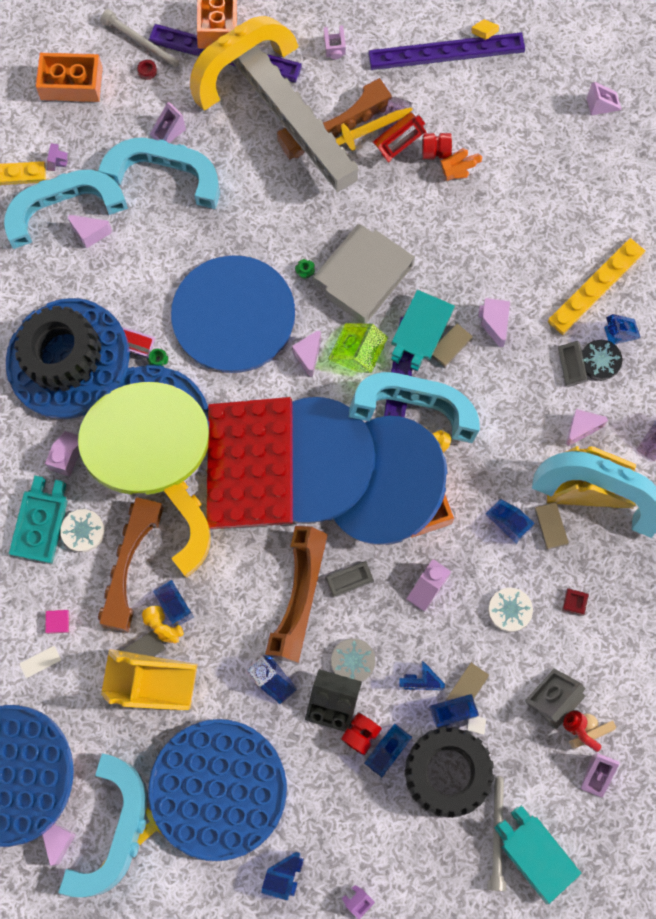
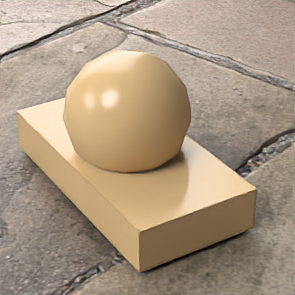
(593, 730)

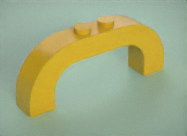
(232, 46)
(197, 549)

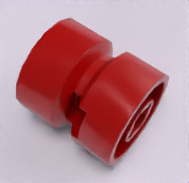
(436, 146)
(360, 742)

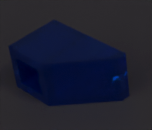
(280, 877)

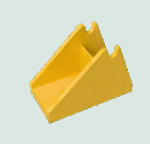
(586, 494)
(148, 681)

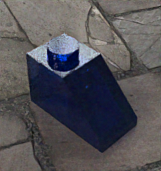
(510, 520)
(173, 604)
(271, 679)
(388, 750)

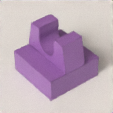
(56, 157)
(359, 903)

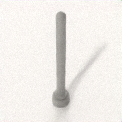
(109, 19)
(497, 881)

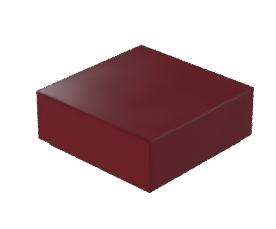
(575, 602)

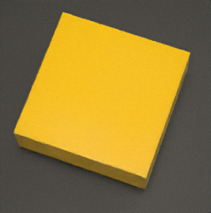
(485, 29)

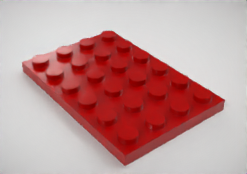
(250, 463)

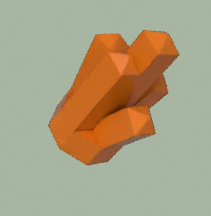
(458, 163)

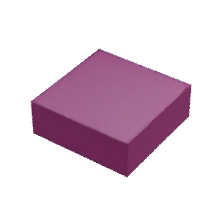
(57, 621)

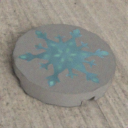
(353, 659)

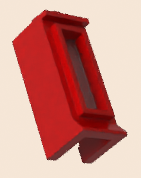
(400, 136)

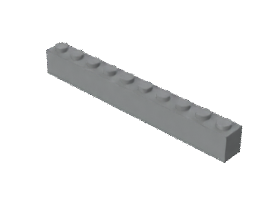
(298, 118)

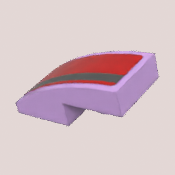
(139, 343)

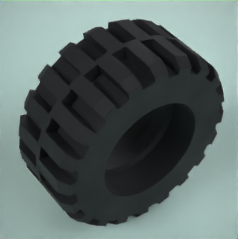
(40, 331)
(480, 767)

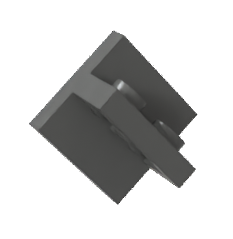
(556, 697)

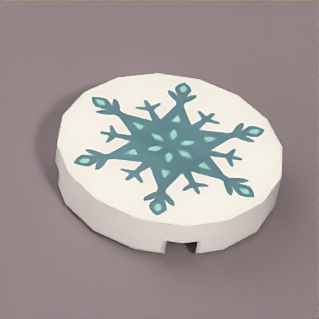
(82, 530)
(510, 609)

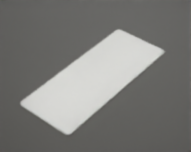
(40, 661)
(477, 725)

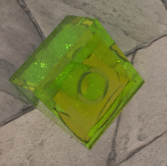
(358, 347)

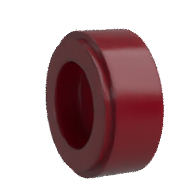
(147, 69)

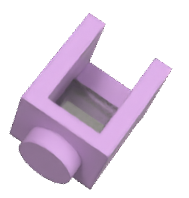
(334, 43)

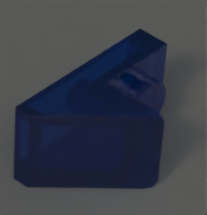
(621, 329)
(428, 680)
(454, 711)

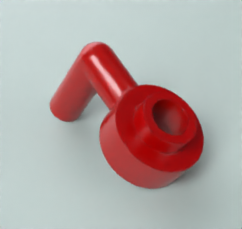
(576, 723)

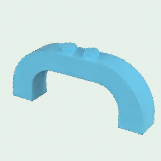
(163, 153)
(57, 190)
(418, 392)
(604, 474)
(125, 840)

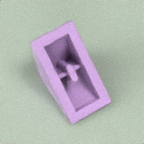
(602, 99)
(169, 124)
(89, 229)
(307, 352)
(583, 425)
(599, 774)
(57, 842)

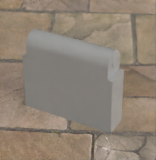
(363, 272)

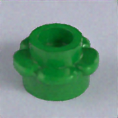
(305, 273)
(155, 353)

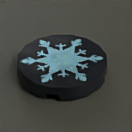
(602, 359)

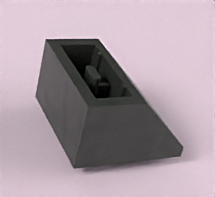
(333, 700)

